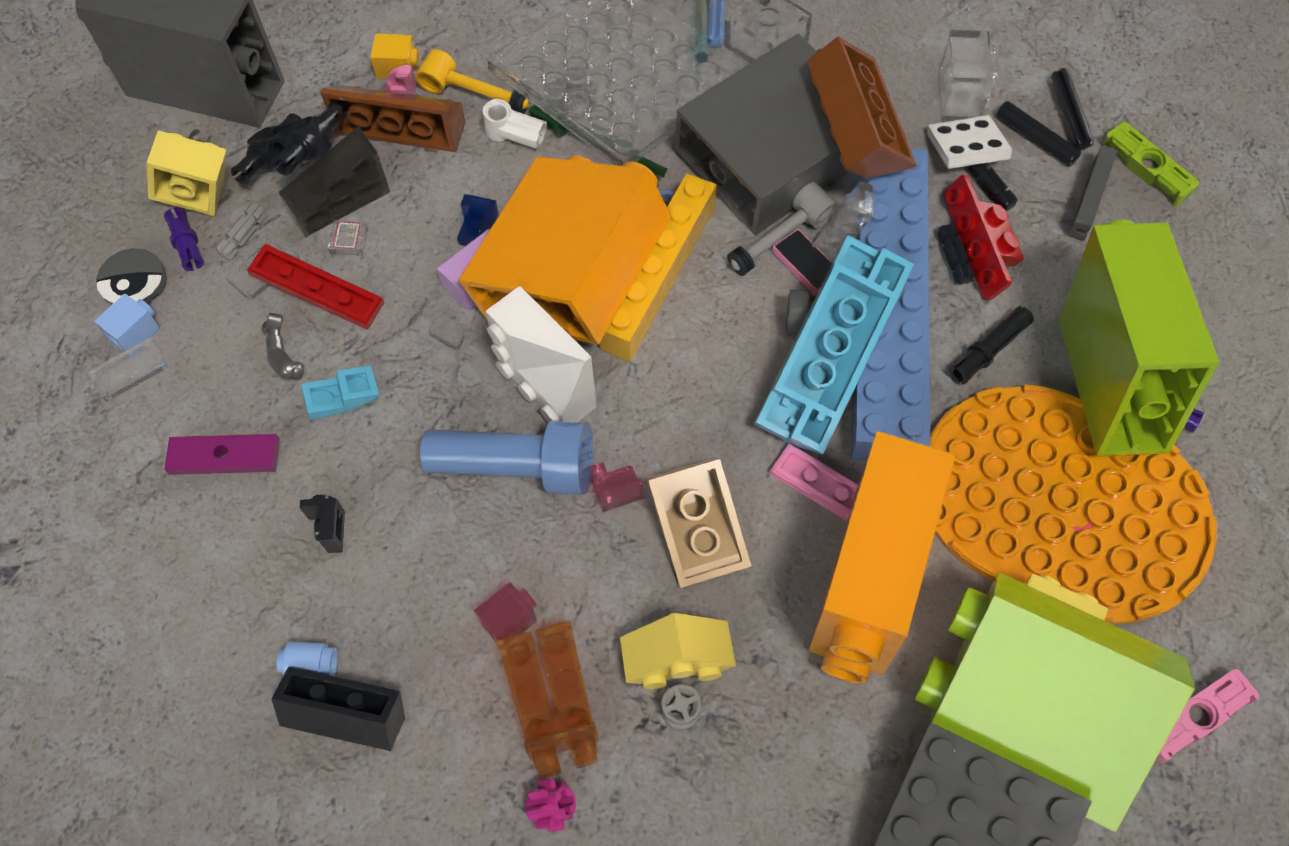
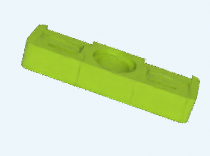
(1168, 176)

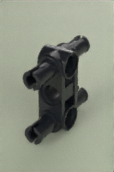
(289, 143)

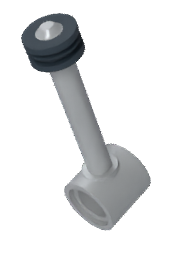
(812, 207)

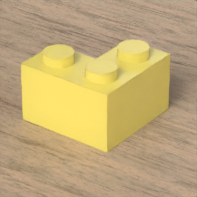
(677, 649)

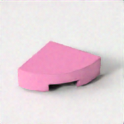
(401, 80)

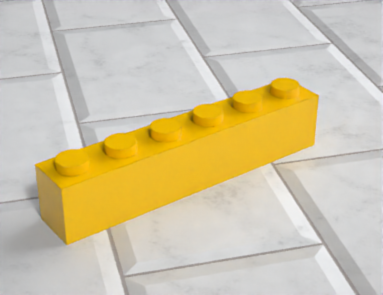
(689, 213)

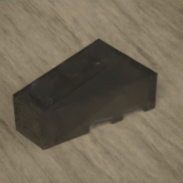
(336, 184)

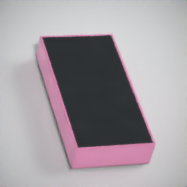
(803, 260)

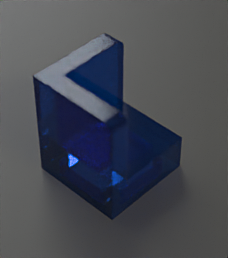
(478, 216)

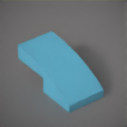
(345, 392)

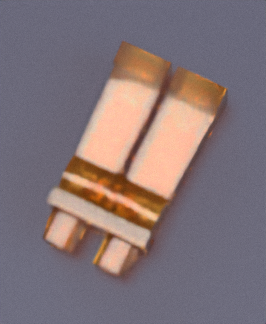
(548, 728)

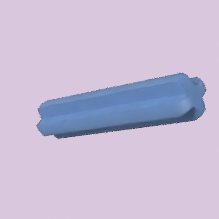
(716, 17)

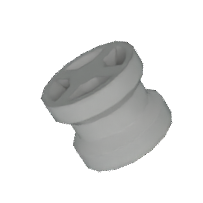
(678, 699)

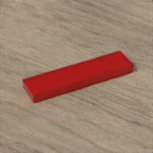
(316, 286)

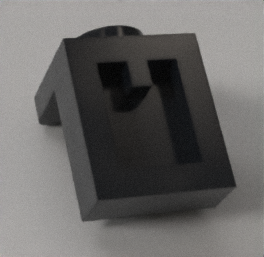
(329, 521)

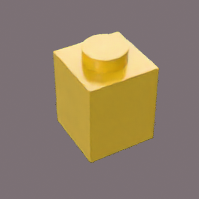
(393, 51)

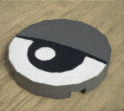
(132, 273)

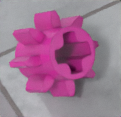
(550, 805)

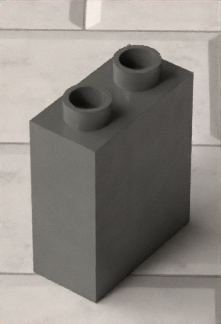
(188, 54)
(761, 135)

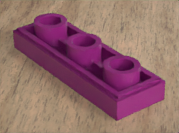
(204, 454)

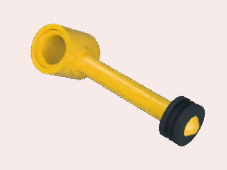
(439, 71)

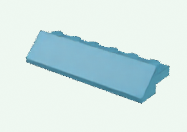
(833, 345)

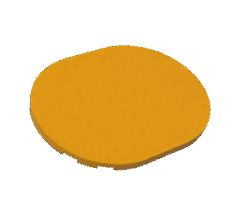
(1033, 474)

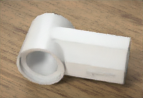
(504, 124)

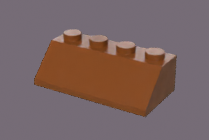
(859, 111)
(398, 117)

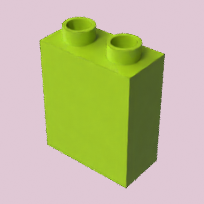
(1135, 339)
(1058, 693)

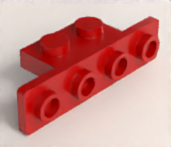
(985, 236)

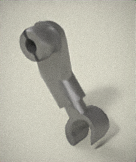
(276, 355)

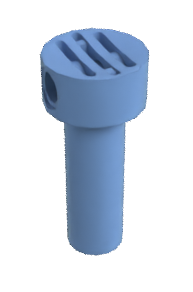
(557, 457)

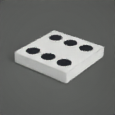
(969, 142)

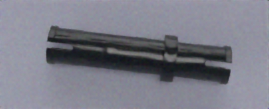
(982, 353)

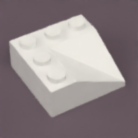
(541, 358)

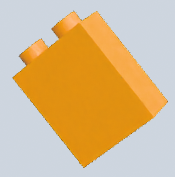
(571, 241)
(881, 558)

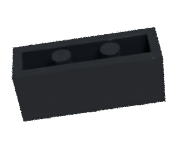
(339, 708)

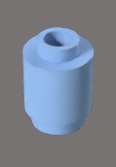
(309, 657)

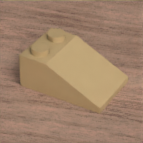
(698, 521)

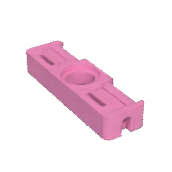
(1219, 702)

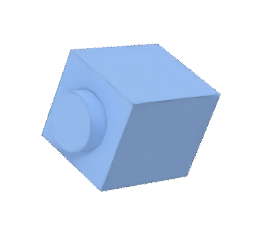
(127, 322)

